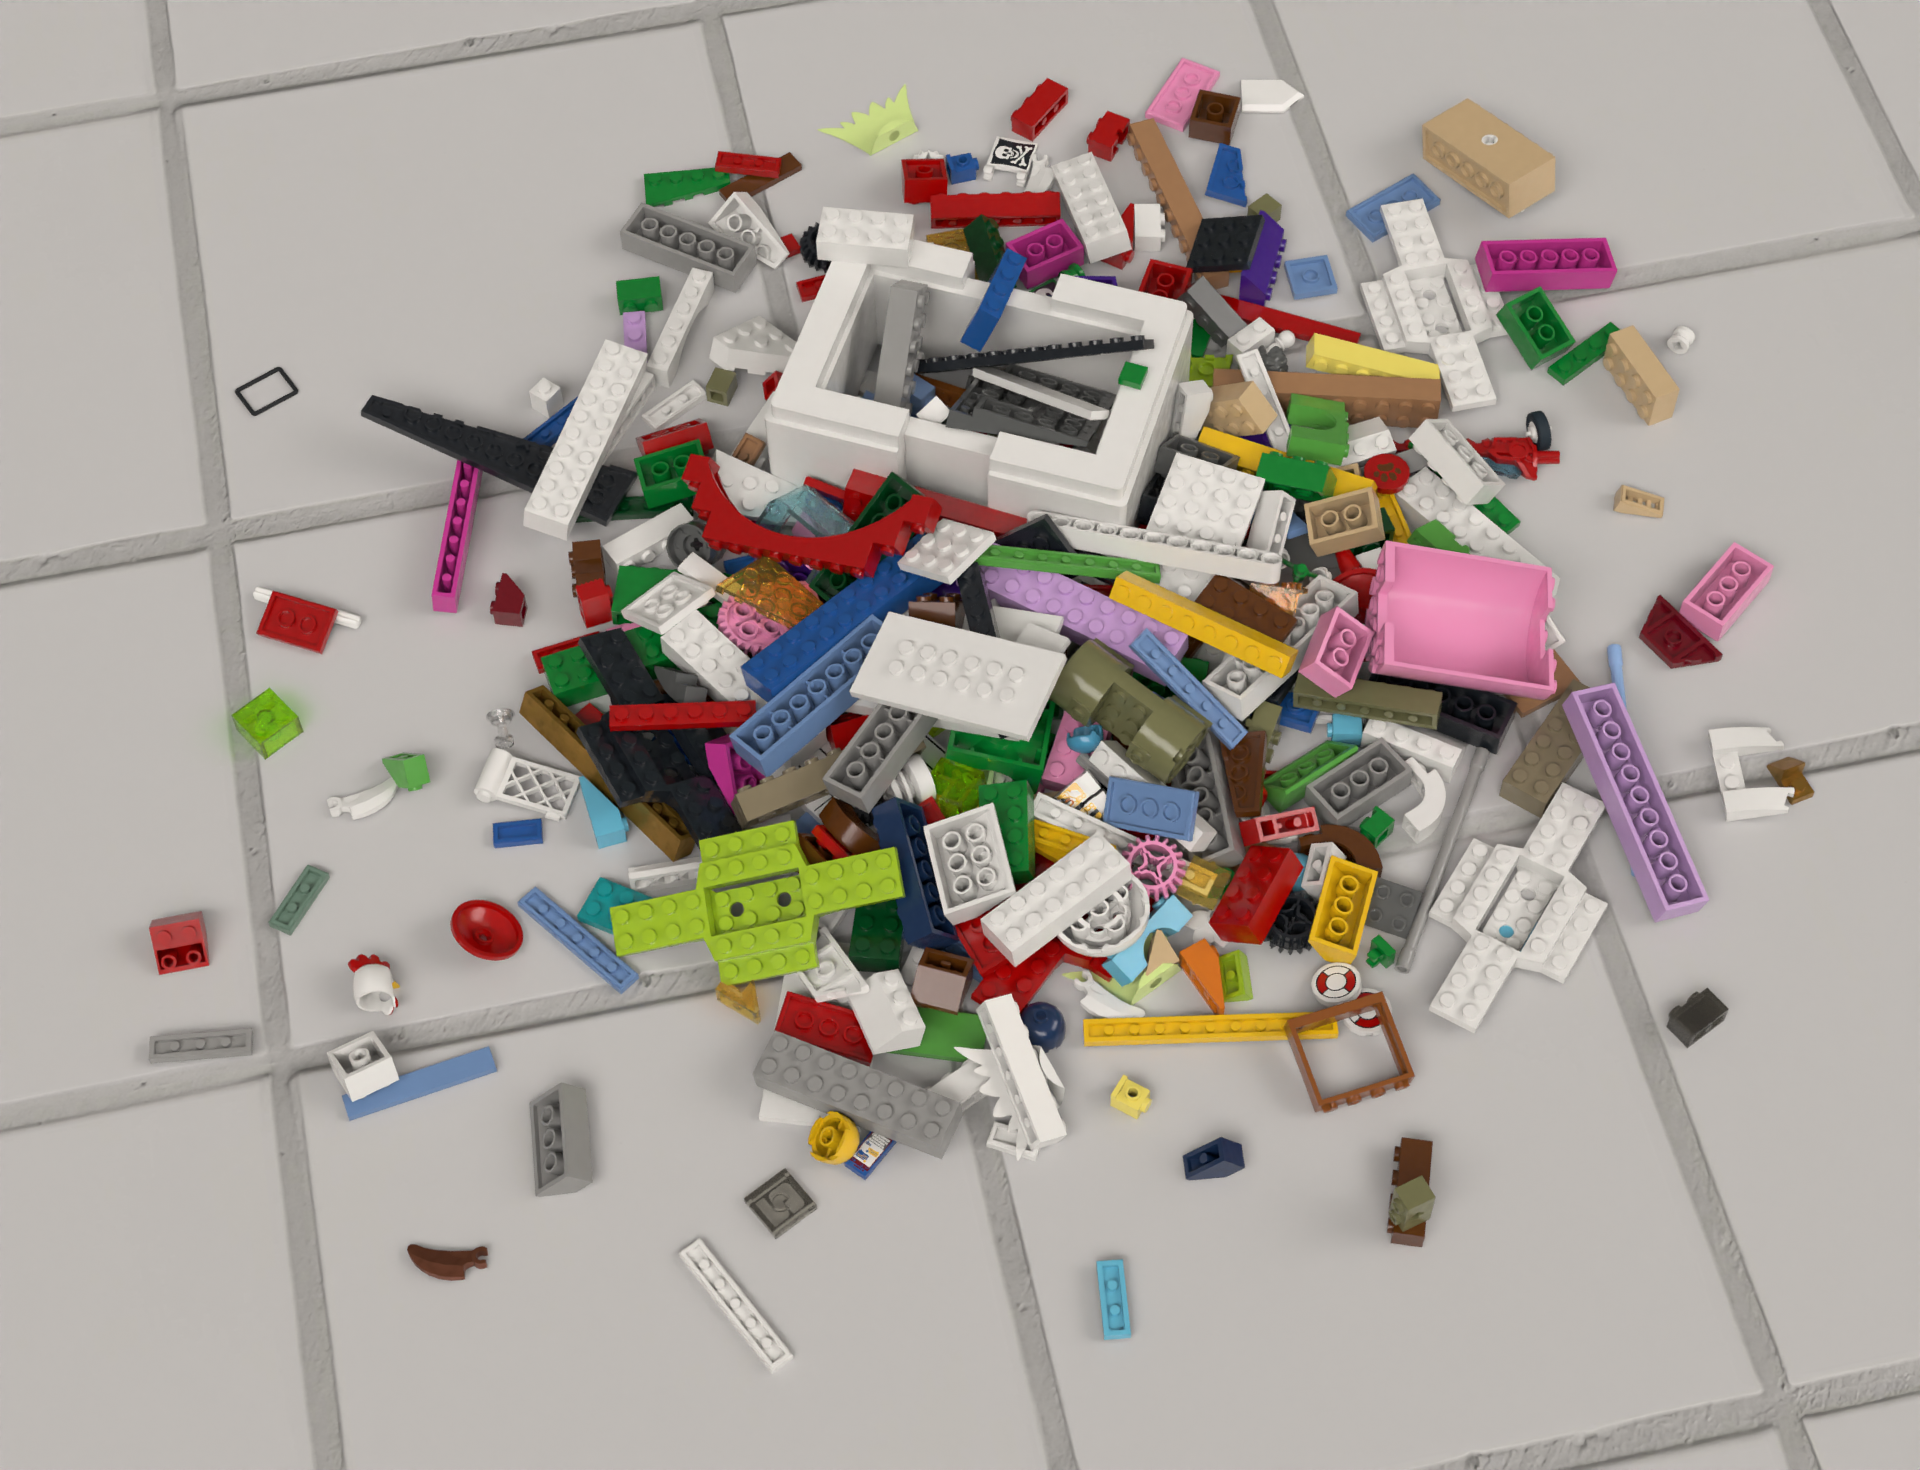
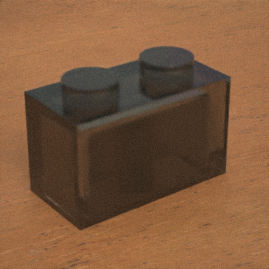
(1696, 1017)

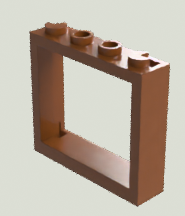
(1340, 1012)

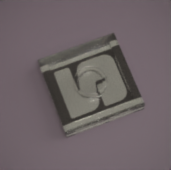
(780, 1203)

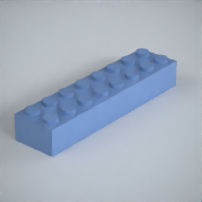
(805, 704)

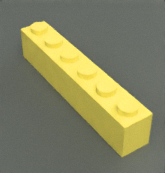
(1349, 358)

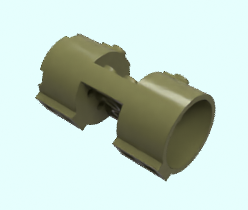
(1100, 690)

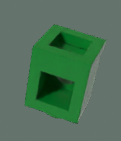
(1377, 826)

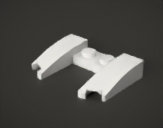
(1738, 801)

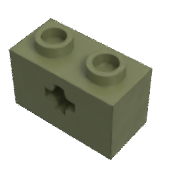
(1411, 1204)

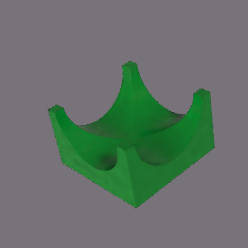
(1012, 758)

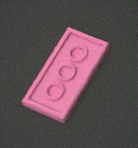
(1178, 95)

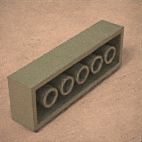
(1545, 761)

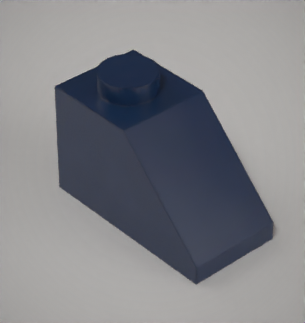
(1214, 1160)

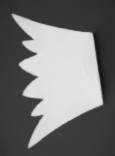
(996, 1087)

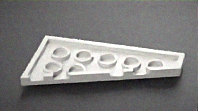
(750, 487)

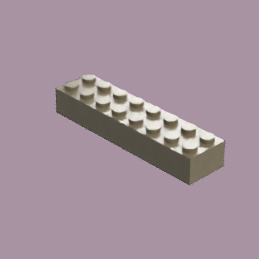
(787, 791)

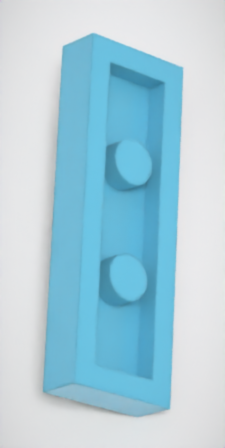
(1113, 1299)

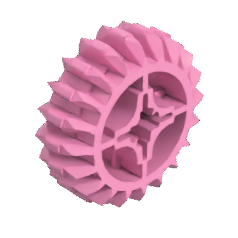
(1161, 863)

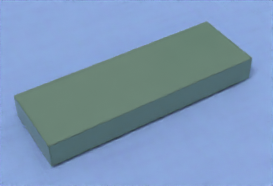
(299, 900)

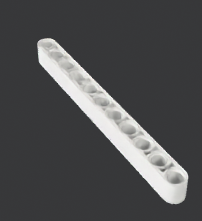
(1167, 548)

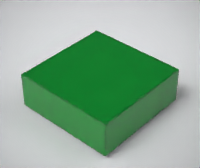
(1133, 375)

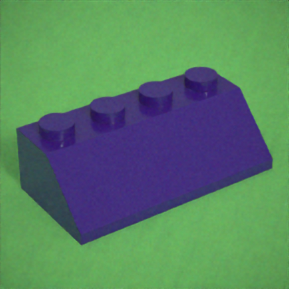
(1257, 281)

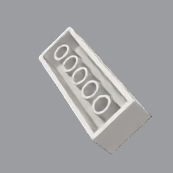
(1091, 207)
(1056, 899)

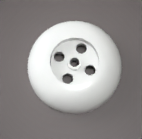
(1117, 932)

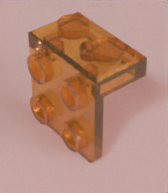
(1280, 595)

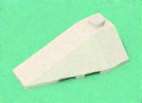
(746, 221)

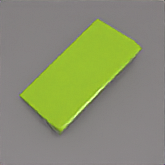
(1235, 977)

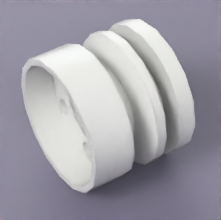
(912, 782)

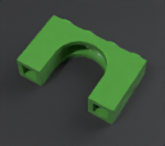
(1329, 434)

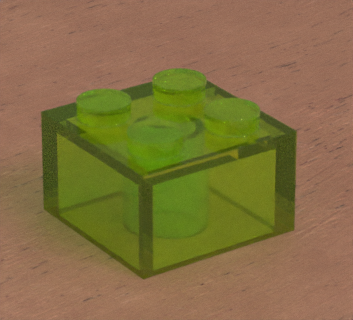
(267, 723)

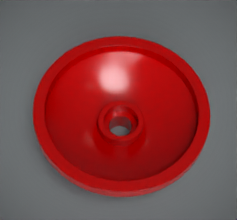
(486, 930)

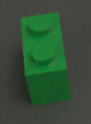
(639, 295)

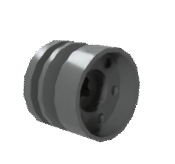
(687, 539)

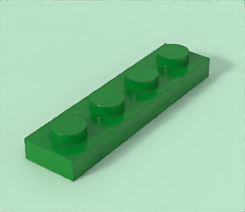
(1582, 356)

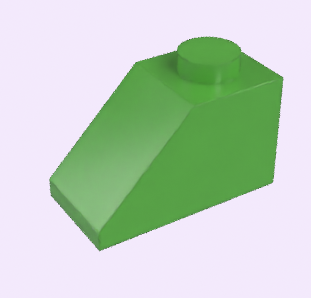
(408, 770)

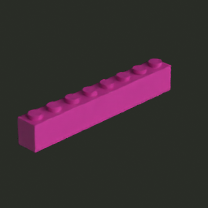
(456, 538)

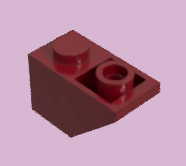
(509, 604)

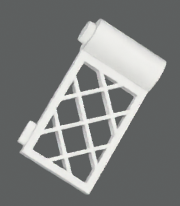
(496, 779)

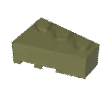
(1266, 718)

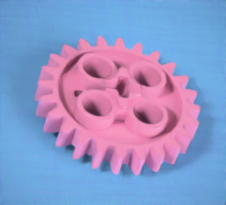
(746, 627)

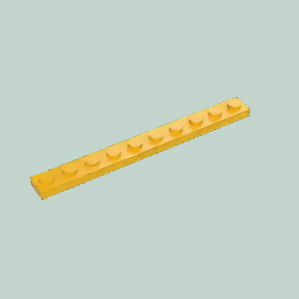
(1197, 1029)

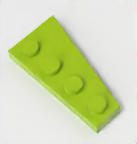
(1203, 367)

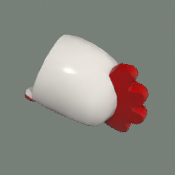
(369, 981)

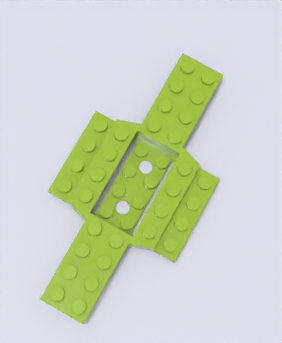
(766, 937)

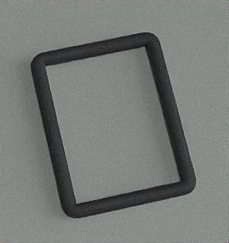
(252, 382)

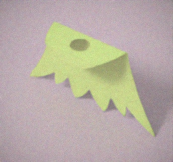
(878, 128)
(1140, 986)

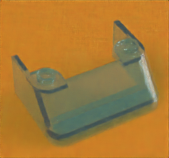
(810, 510)

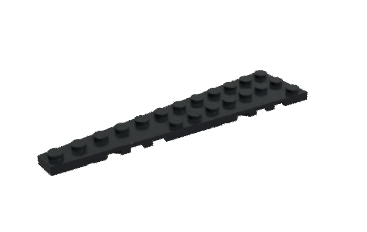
(1032, 354)
(497, 453)

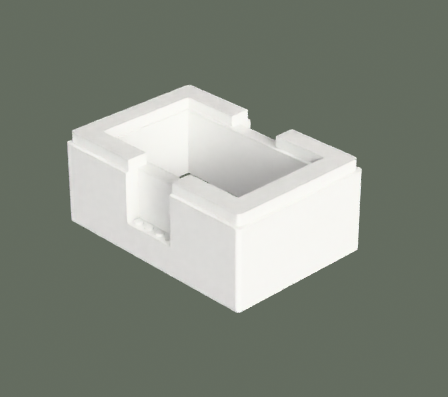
(827, 432)

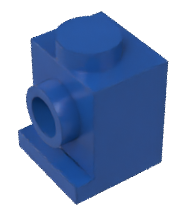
(961, 168)

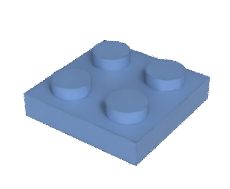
(1310, 277)

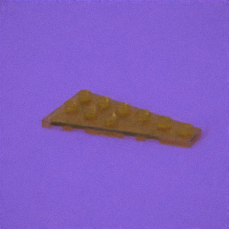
(771, 591)

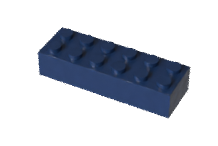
(921, 911)

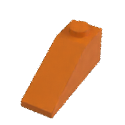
(1203, 969)

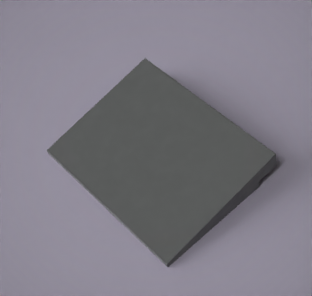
(997, 409)

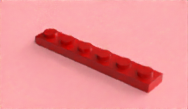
(680, 715)

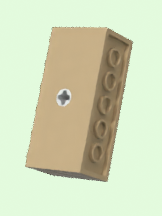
(1488, 158)

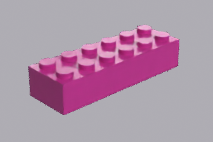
(1545, 263)

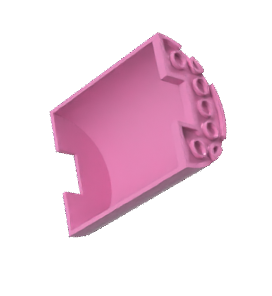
(1461, 621)

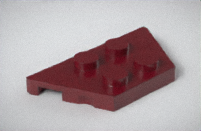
(1675, 638)

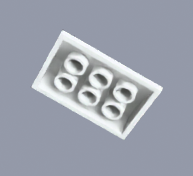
(969, 863)

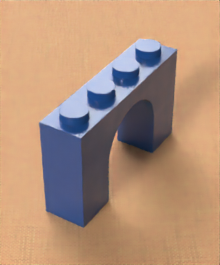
(994, 301)

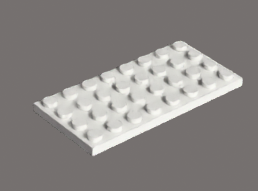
(1203, 504)

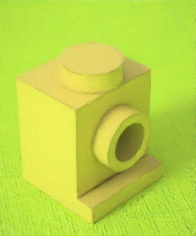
(1129, 1105)

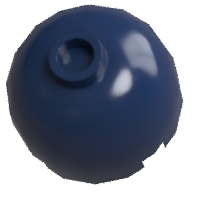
(1044, 1025)

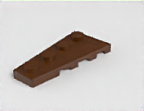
(1246, 773)

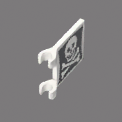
(1010, 156)

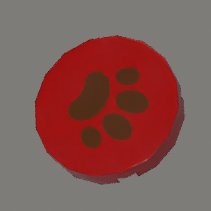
(1388, 472)

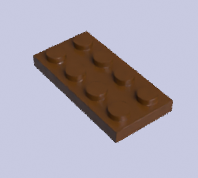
(1246, 608)

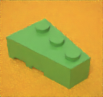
(1436, 536)

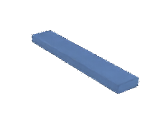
(1187, 687)
(578, 940)
(423, 1082)

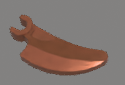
(446, 1264)

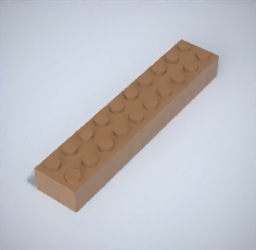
(1394, 399)

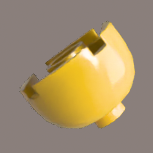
(833, 1138)

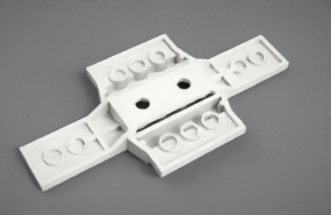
(1408, 320)
(1541, 868)

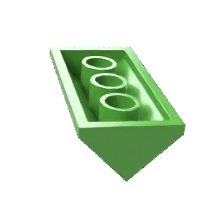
(1290, 782)

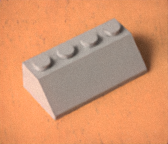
(560, 1141)

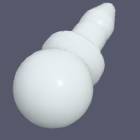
(1285, 340)

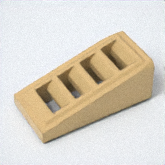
(1624, 502)

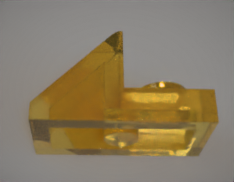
(744, 1003)

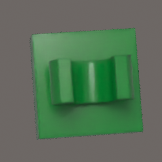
(1380, 952)

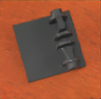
(1392, 908)

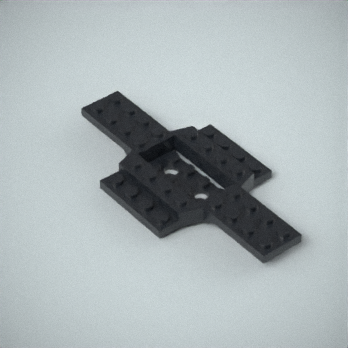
(637, 766)

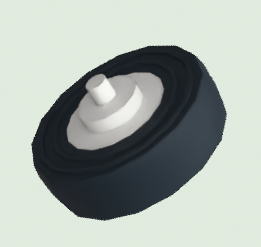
(1539, 430)

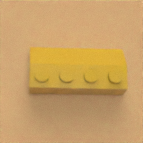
(1342, 910)

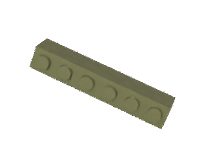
(1373, 701)

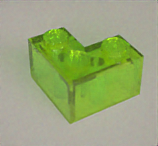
(957, 786)

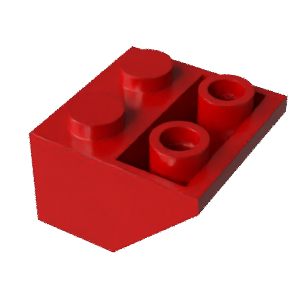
(179, 942)

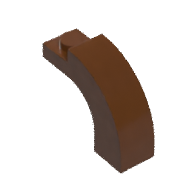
(848, 828)
(1350, 842)

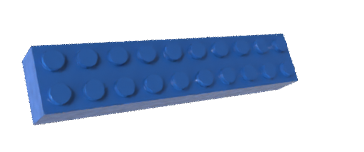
(824, 628)

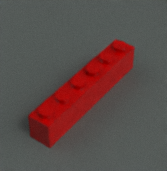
(1005, 208)

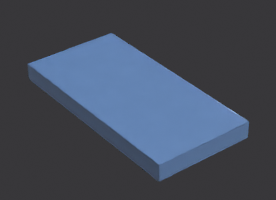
(1367, 214)
(1151, 808)

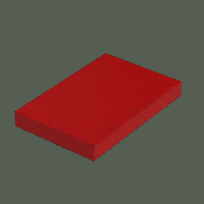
(297, 622)

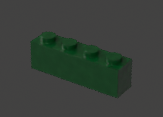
(985, 244)

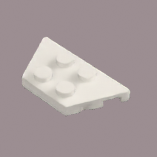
(836, 974)

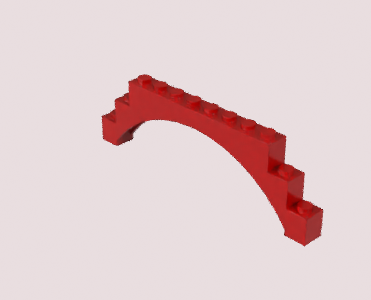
(850, 552)

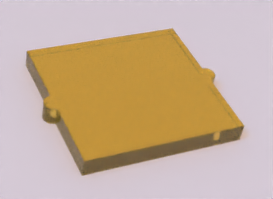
(1203, 883)

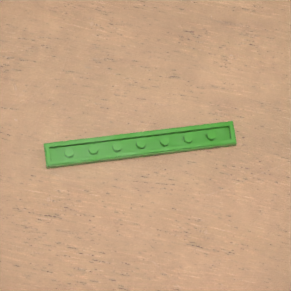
(1067, 563)

